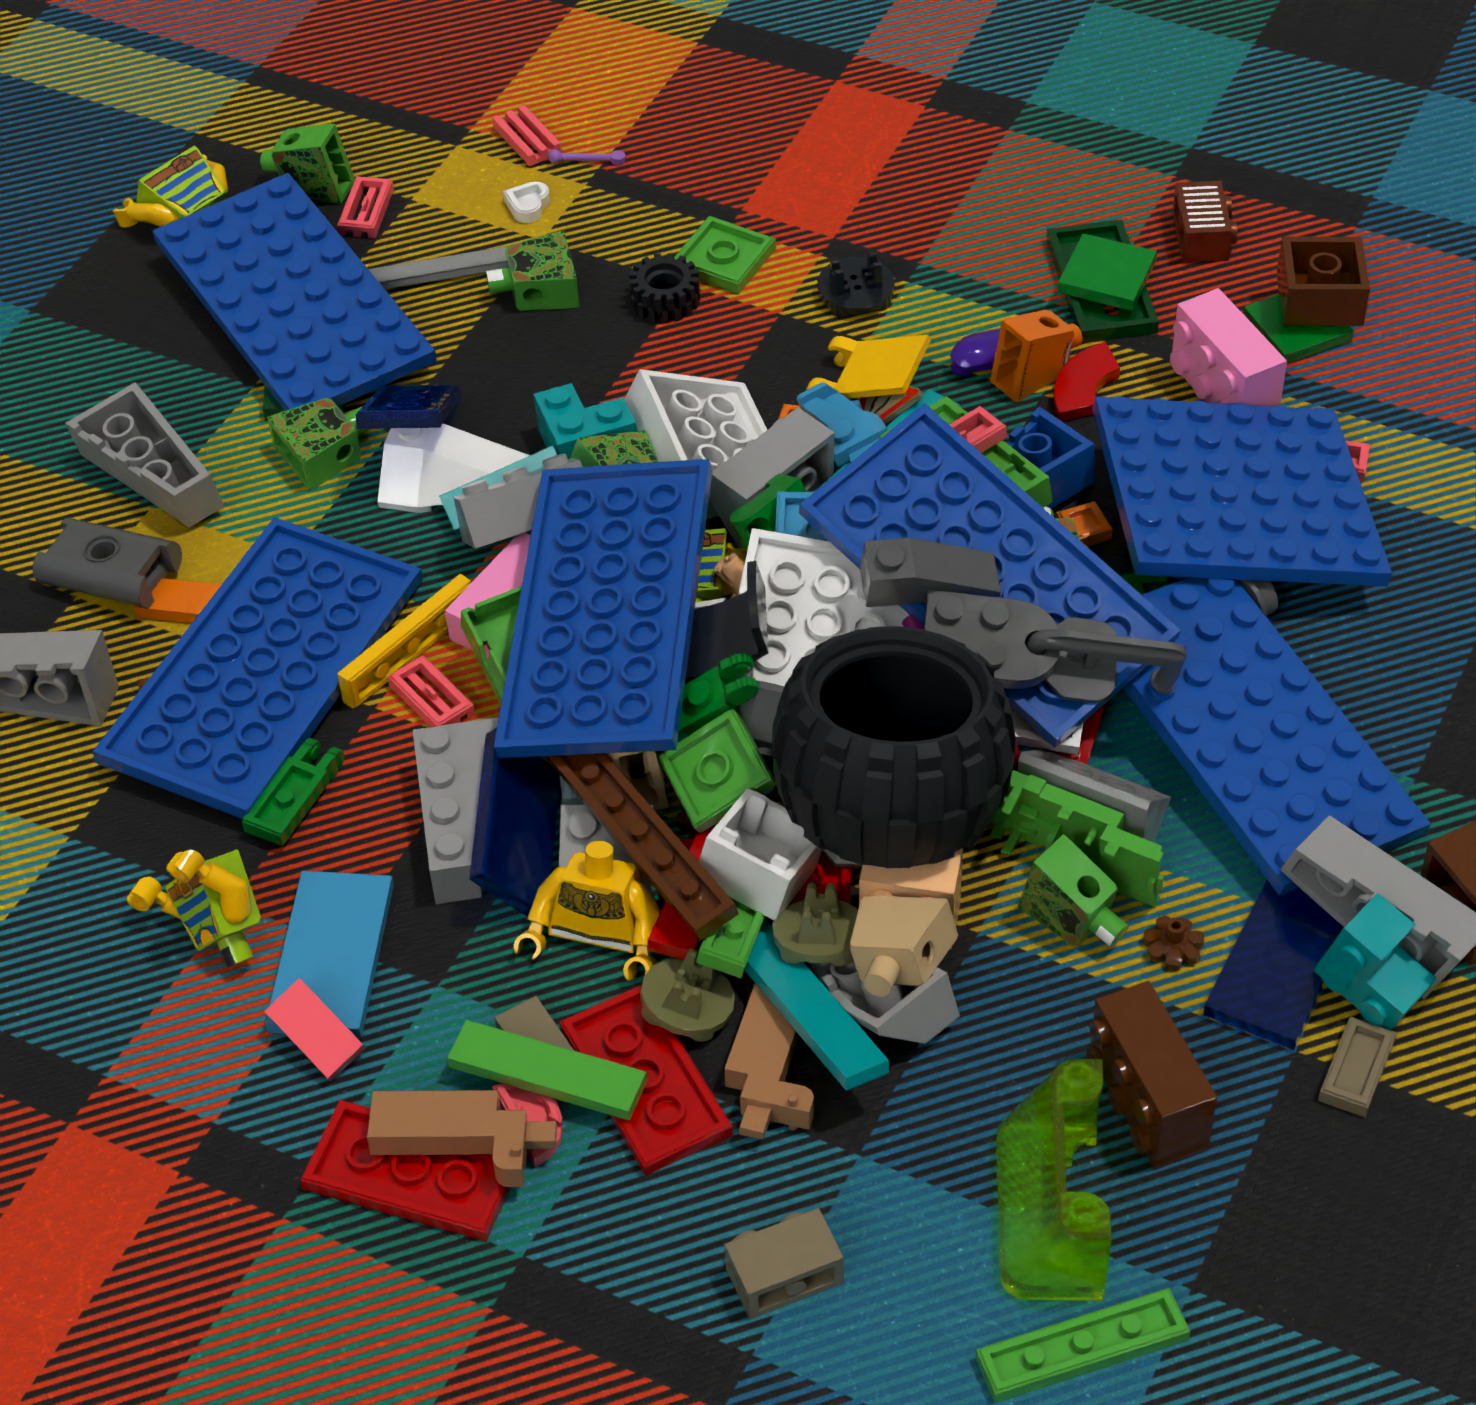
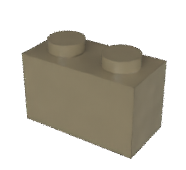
(784, 1262)

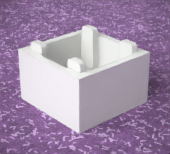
(759, 855)

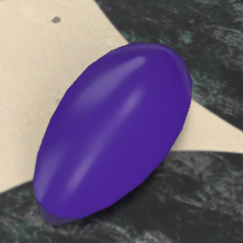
(974, 352)

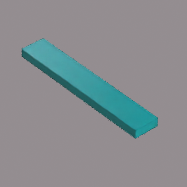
(815, 1014)

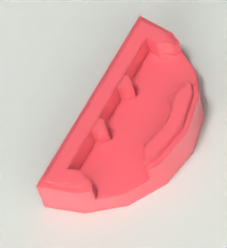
(537, 1108)

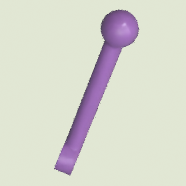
(616, 157)

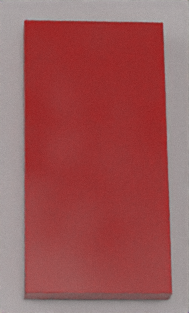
(676, 1107)
(434, 1190)

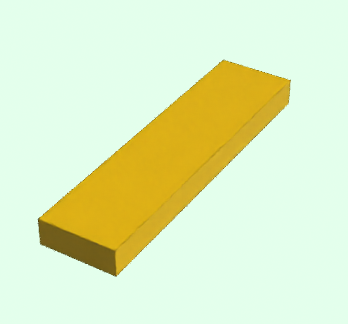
(399, 645)

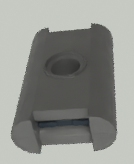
(107, 562)

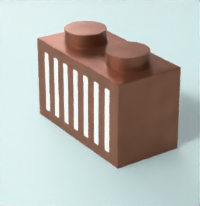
(1203, 221)

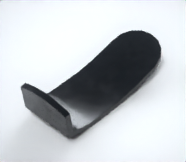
(730, 627)

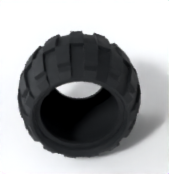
(893, 746)

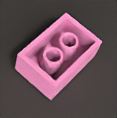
(1225, 353)

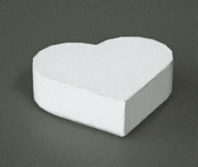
(527, 201)

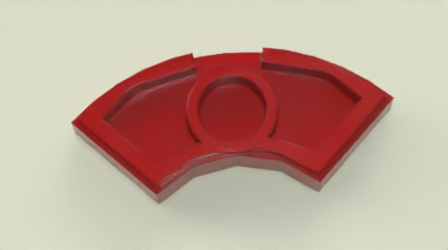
(1082, 379)

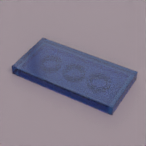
(408, 407)
(514, 826)
(1270, 973)

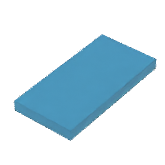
(335, 942)

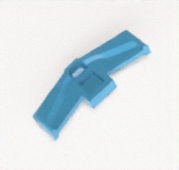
(853, 427)

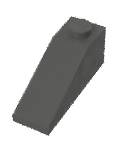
(907, 568)

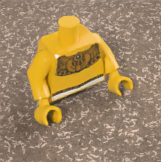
(595, 904)

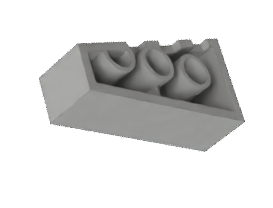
(146, 454)
(57, 675)
(449, 785)
(1347, 871)

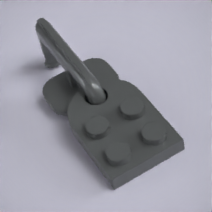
(1071, 657)

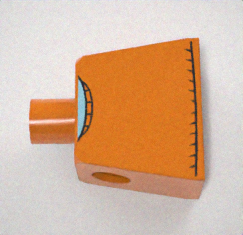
(1032, 352)

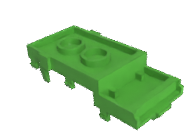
(1045, 813)

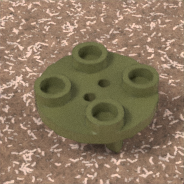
(816, 928)
(686, 997)

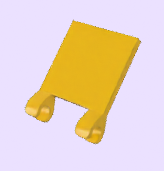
(876, 365)

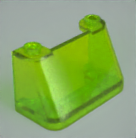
(1051, 1238)

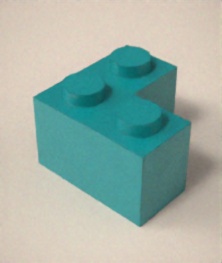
(564, 418)
(1372, 967)

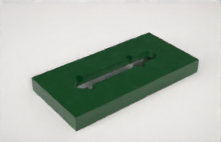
(1090, 315)

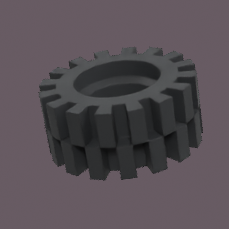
(664, 302)

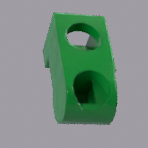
(761, 511)

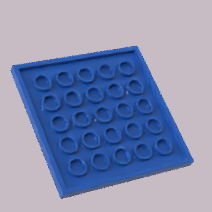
(1238, 492)

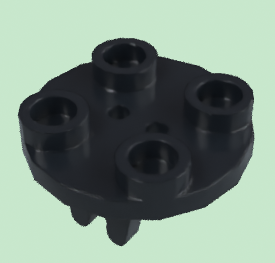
(856, 285)

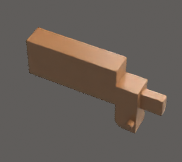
(760, 1067)
(457, 1126)

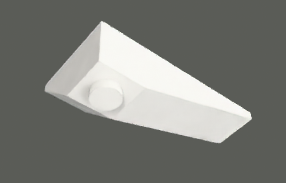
(432, 461)

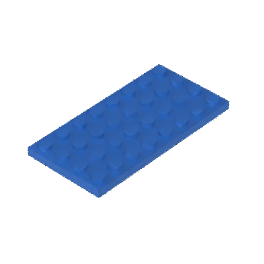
(293, 296)
(942, 490)
(606, 610)
(257, 667)
(1265, 733)

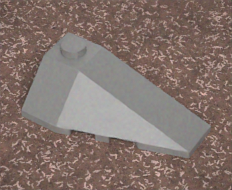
(903, 1014)

